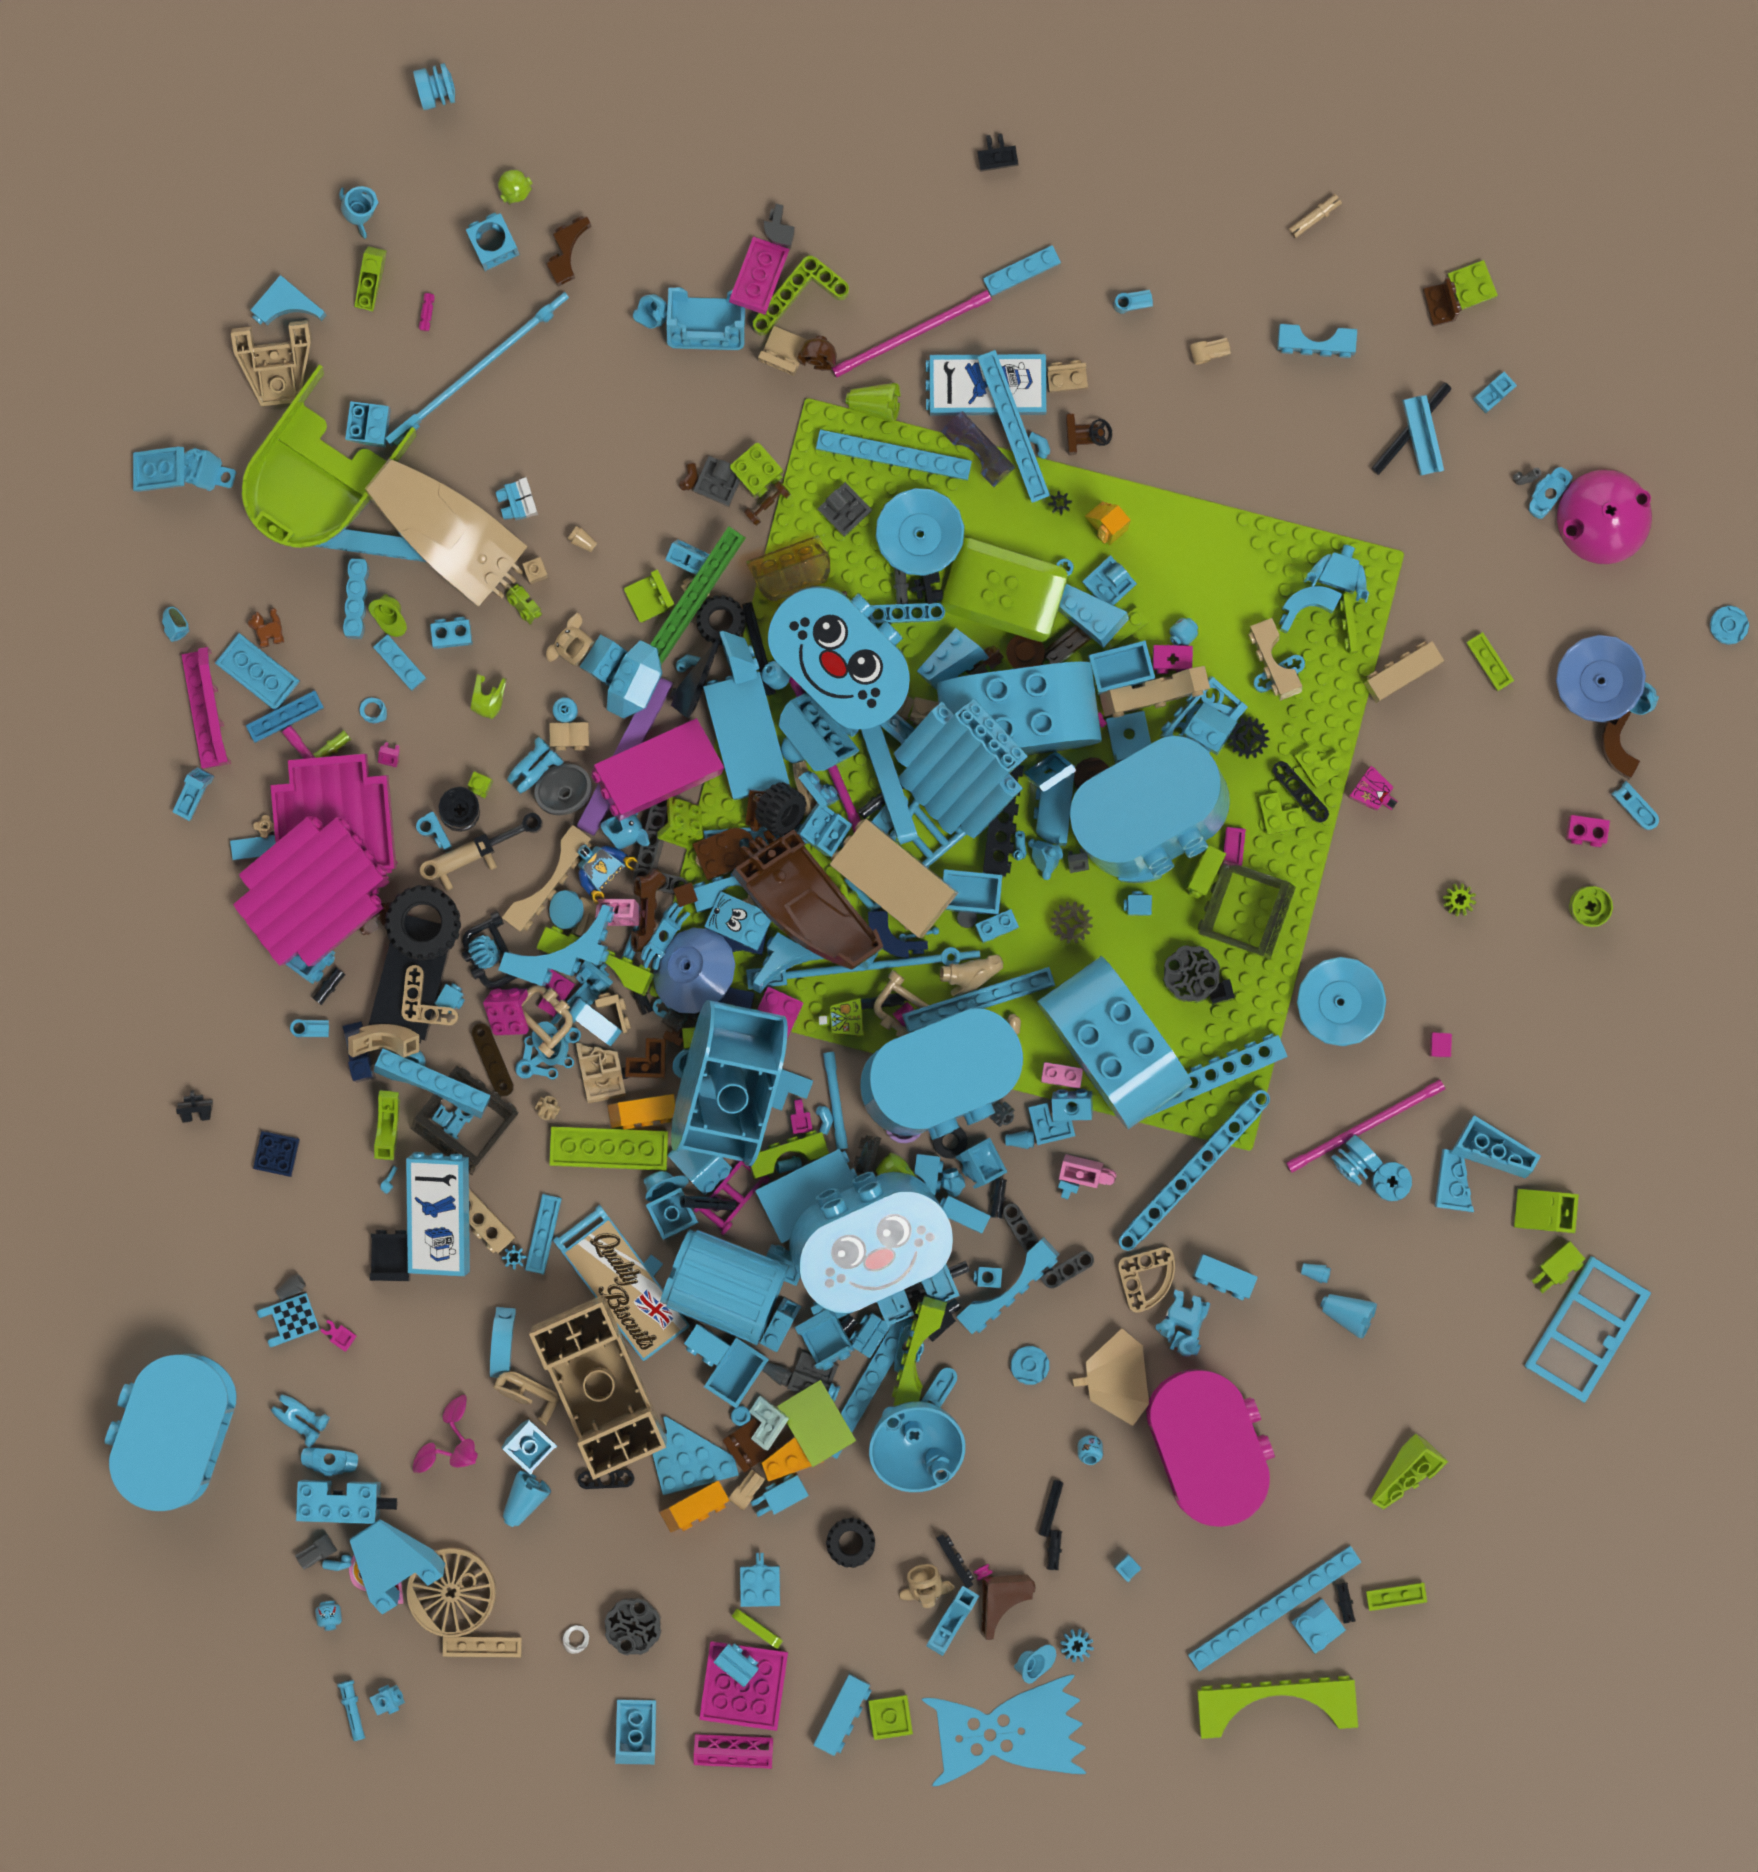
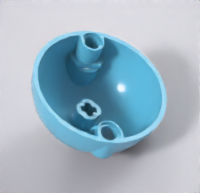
(908, 1442)

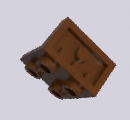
(1442, 303)
(744, 1449)

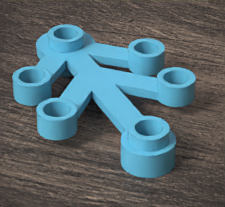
(537, 1060)

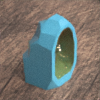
(175, 624)

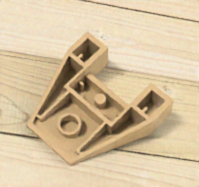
(274, 369)

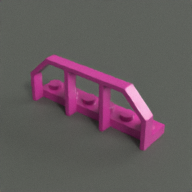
(204, 709)

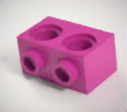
(1587, 825)

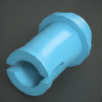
(788, 1164)

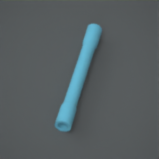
(830, 1068)

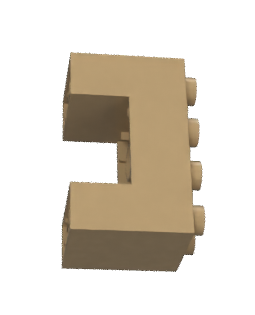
(599, 1386)

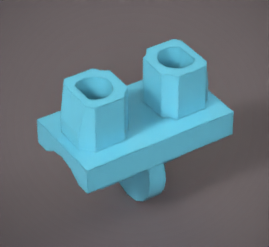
(596, 975)

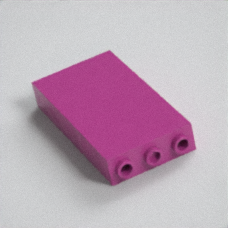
(657, 769)

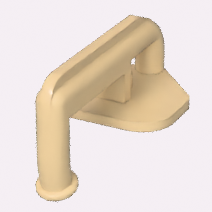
(530, 1386)

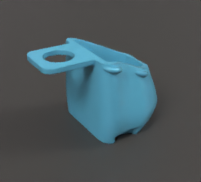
(205, 470)

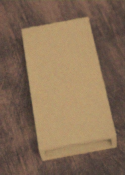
(893, 878)

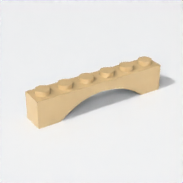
(523, 911)

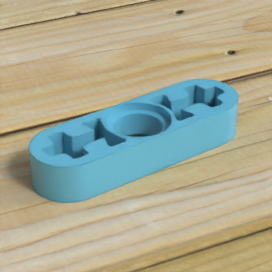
(1289, 662)

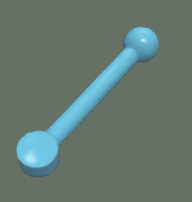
(903, 937)

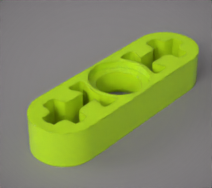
(757, 1628)

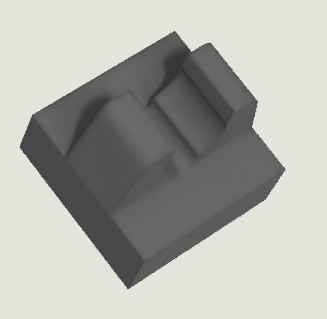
(1078, 862)

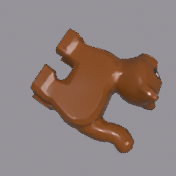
(267, 631)

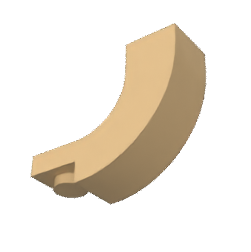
(384, 1036)

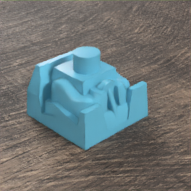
(982, 1163)

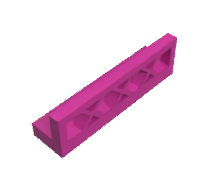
(733, 1755)

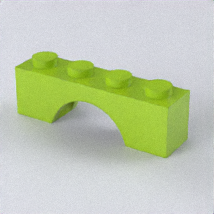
(811, 1147)

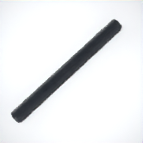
(1403, 438)

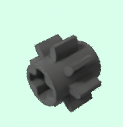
(1003, 1114)

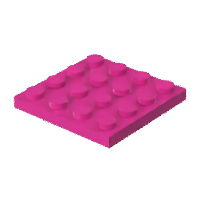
(749, 1706)

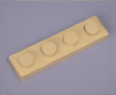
(482, 1646)

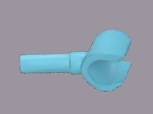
(386, 1186)

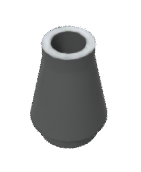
(291, 1286)
(779, 1374)

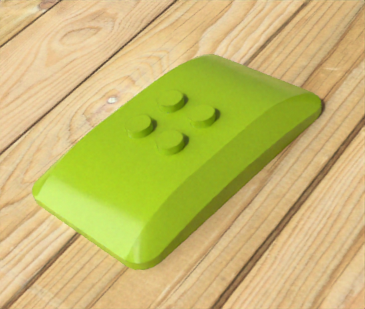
(1004, 590)

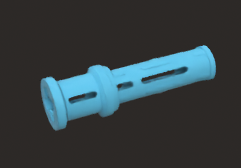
(349, 1700)

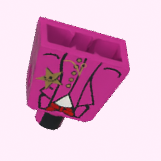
(1373, 791)

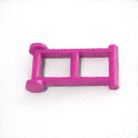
(725, 1226)

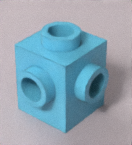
(387, 1700)

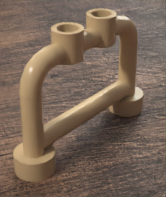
(894, 984)
(561, 1007)

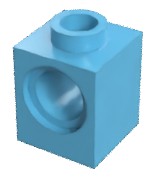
(997, 1275)

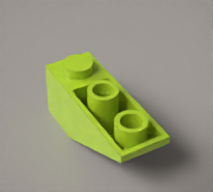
(370, 278)

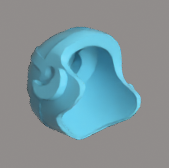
(651, 311)
(1647, 701)

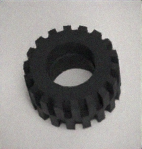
(720, 603)
(780, 809)
(840, 1528)

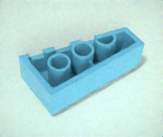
(1092, 615)

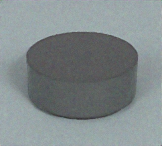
(966, 919)

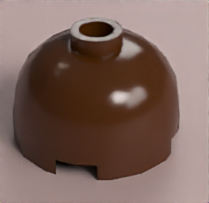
(818, 352)

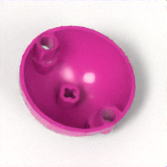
(1603, 536)

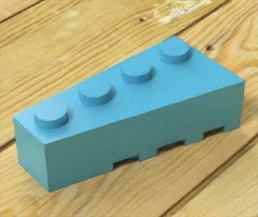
(1494, 1149)

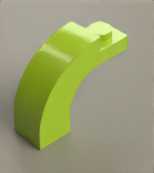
(387, 1125)

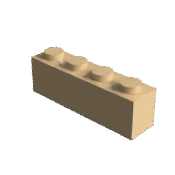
(1403, 672)

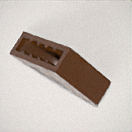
(999, 1596)

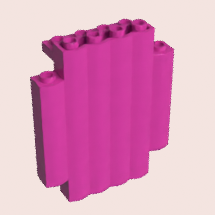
(338, 789)
(311, 890)

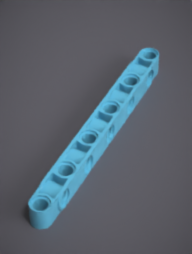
(1194, 1169)

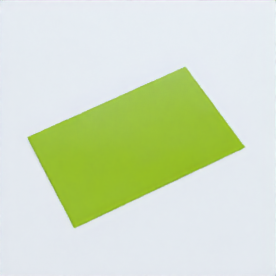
(817, 1423)

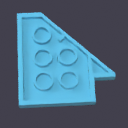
(690, 1460)

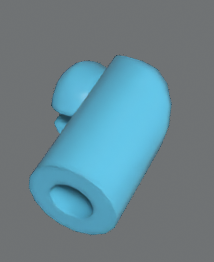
(1042, 443)
(686, 662)
(1020, 847)
(337, 1565)

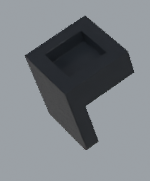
(1223, 992)

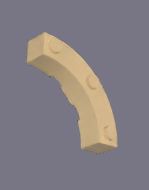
(1155, 692)

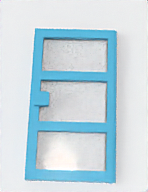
(1587, 1329)

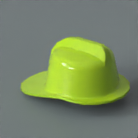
(388, 615)

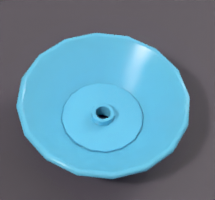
(920, 512)
(1362, 999)

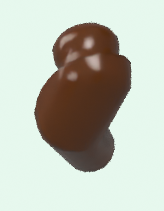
(691, 479)

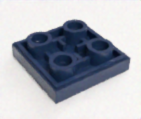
(276, 1154)

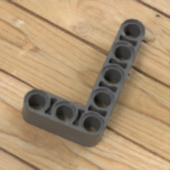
(655, 850)
(1030, 1235)

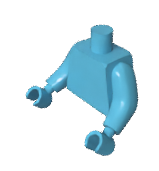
(1340, 573)

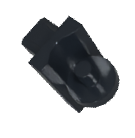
(930, 596)
(193, 1104)

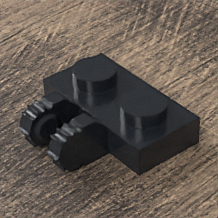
(999, 157)

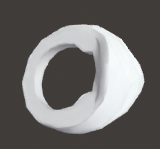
(572, 1650)

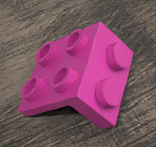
(506, 1012)

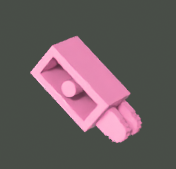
(1086, 1172)

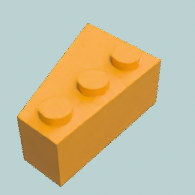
(642, 1112)
(785, 1461)
(695, 1507)

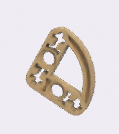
(1133, 1274)

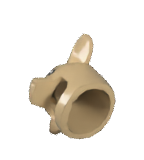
(571, 643)
(925, 1585)

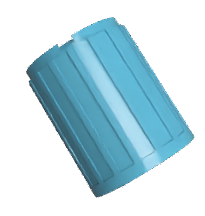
(724, 1285)

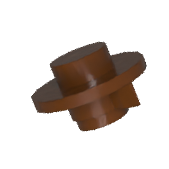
(1024, 652)

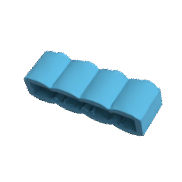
(355, 604)

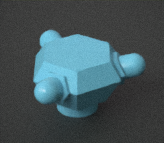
(1045, 856)

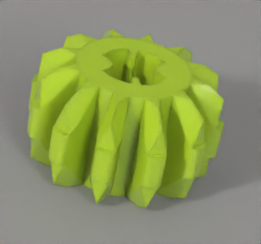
(1453, 895)

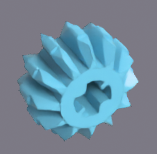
(484, 952)
(1070, 1643)

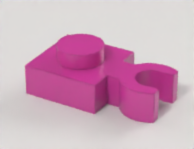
(341, 1337)

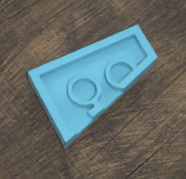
(1453, 1184)

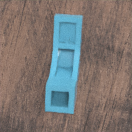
(1312, 596)
(502, 1341)
(952, 1620)

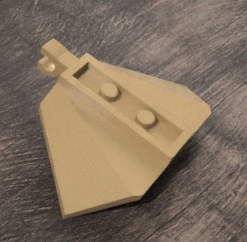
(1118, 1377)

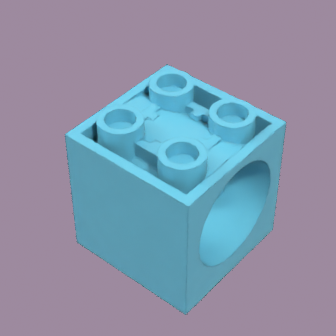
(492, 258)

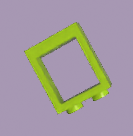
(1205, 872)

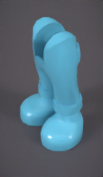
(524, 765)
(293, 1422)

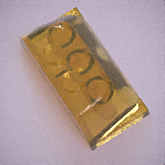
(791, 568)

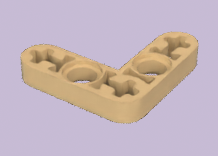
(421, 1009)

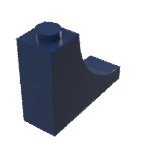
(361, 1065)

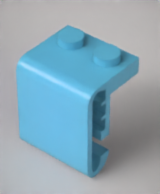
(701, 1169)

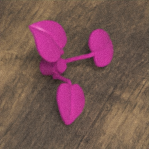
(464, 1452)

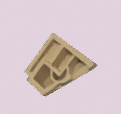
(600, 1073)

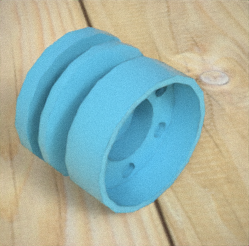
(434, 86)
(1356, 1160)

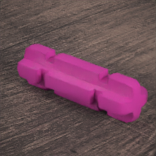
(426, 312)

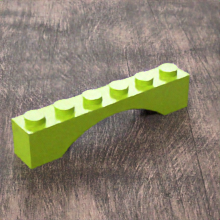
(631, 976)
(929, 1320)

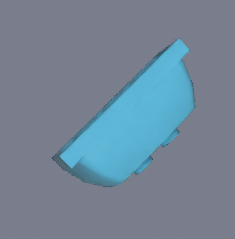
(815, 733)
(1054, 811)

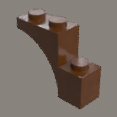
(566, 238)

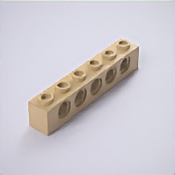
(504, 1235)

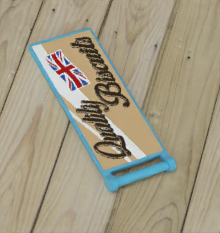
(616, 1271)

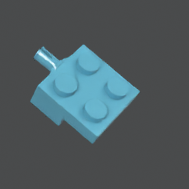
(824, 830)
(760, 1584)

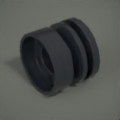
(456, 798)

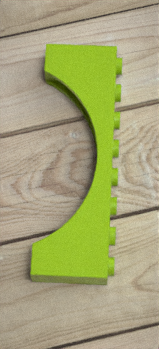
(1219, 1705)

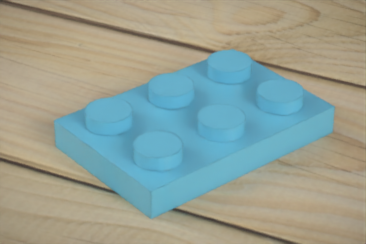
(158, 469)

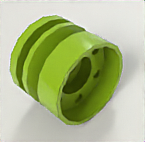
(1600, 912)

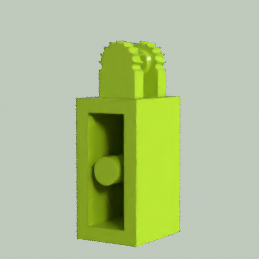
(1560, 1265)

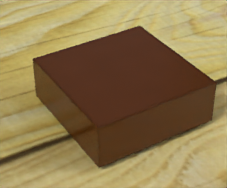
(685, 894)

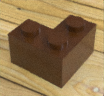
(652, 1065)

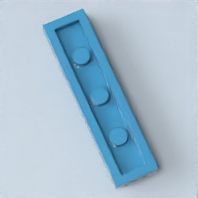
(284, 716)

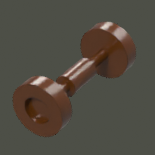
(767, 503)

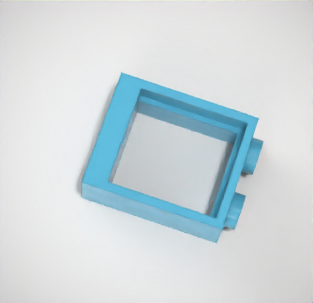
(965, 1214)

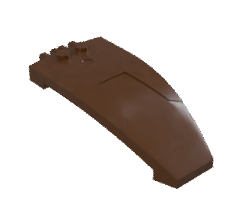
(804, 900)

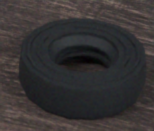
(952, 1153)

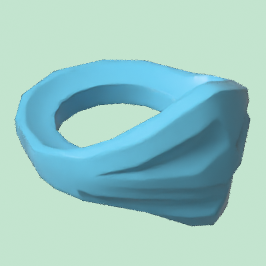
(383, 715)

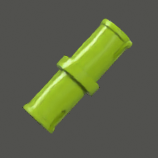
(333, 745)

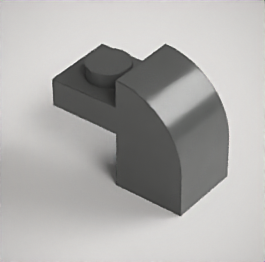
(777, 232)

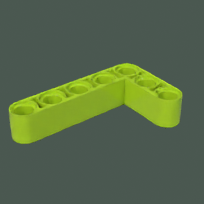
(796, 290)

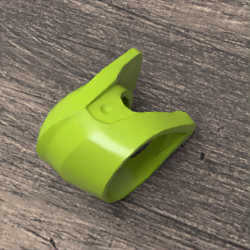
(487, 705)
(893, 1163)

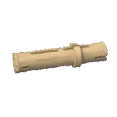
(1321, 211)

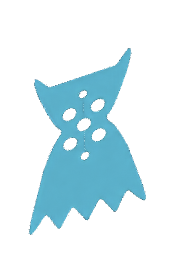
(1041, 1747)

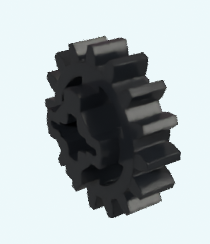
(1257, 738)

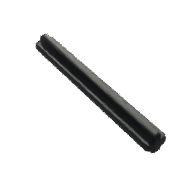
(757, 642)

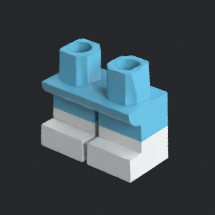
(520, 500)

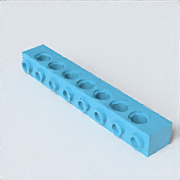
(1276, 1053)

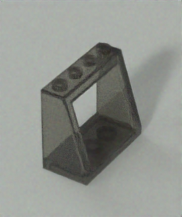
(1275, 921)
(447, 1144)

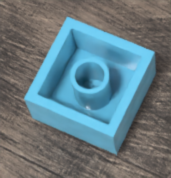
(669, 1215)

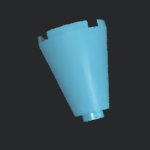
(1350, 1313)
(524, 1498)

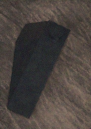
(689, 691)

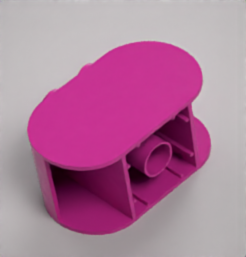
(1210, 1446)

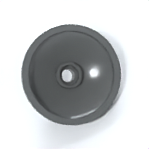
(560, 782)

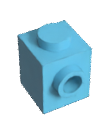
(1138, 904)
(450, 997)

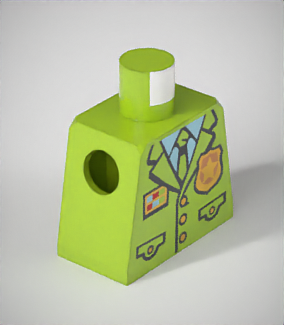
(844, 1018)

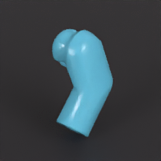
(826, 1117)

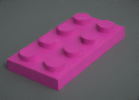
(759, 275)

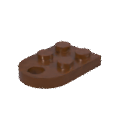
(721, 852)

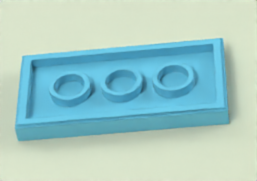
(257, 672)

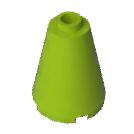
(876, 400)

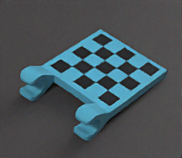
(292, 1318)

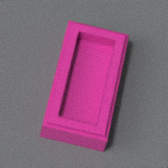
(1234, 845)

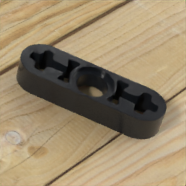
(620, 1483)

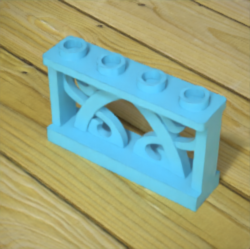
(1191, 707)

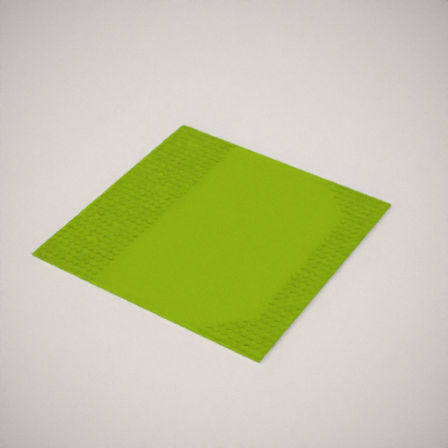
(1187, 562)

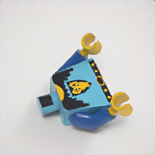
(600, 867)

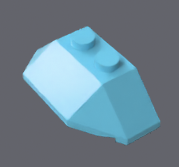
(634, 681)

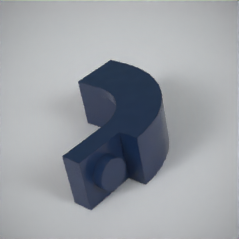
(893, 946)

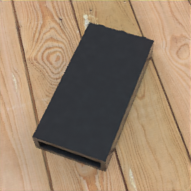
(390, 992)

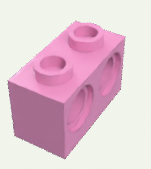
(626, 911)
(1061, 1075)

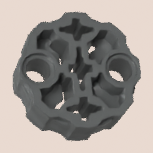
(1210, 971)
(649, 1614)

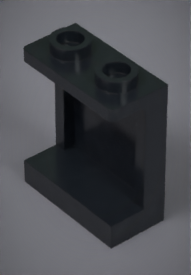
(389, 1256)

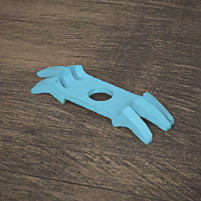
(655, 944)

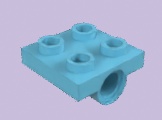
(1109, 581)

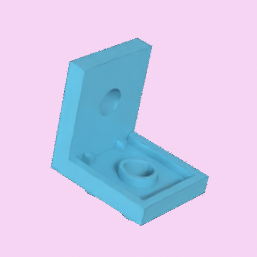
(1120, 745)

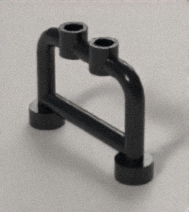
(493, 924)

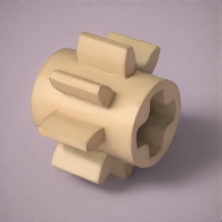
(547, 1107)

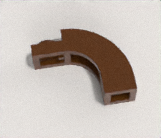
(1613, 752)

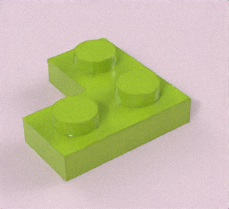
(1320, 771)
(1276, 819)

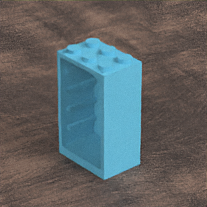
(796, 1192)

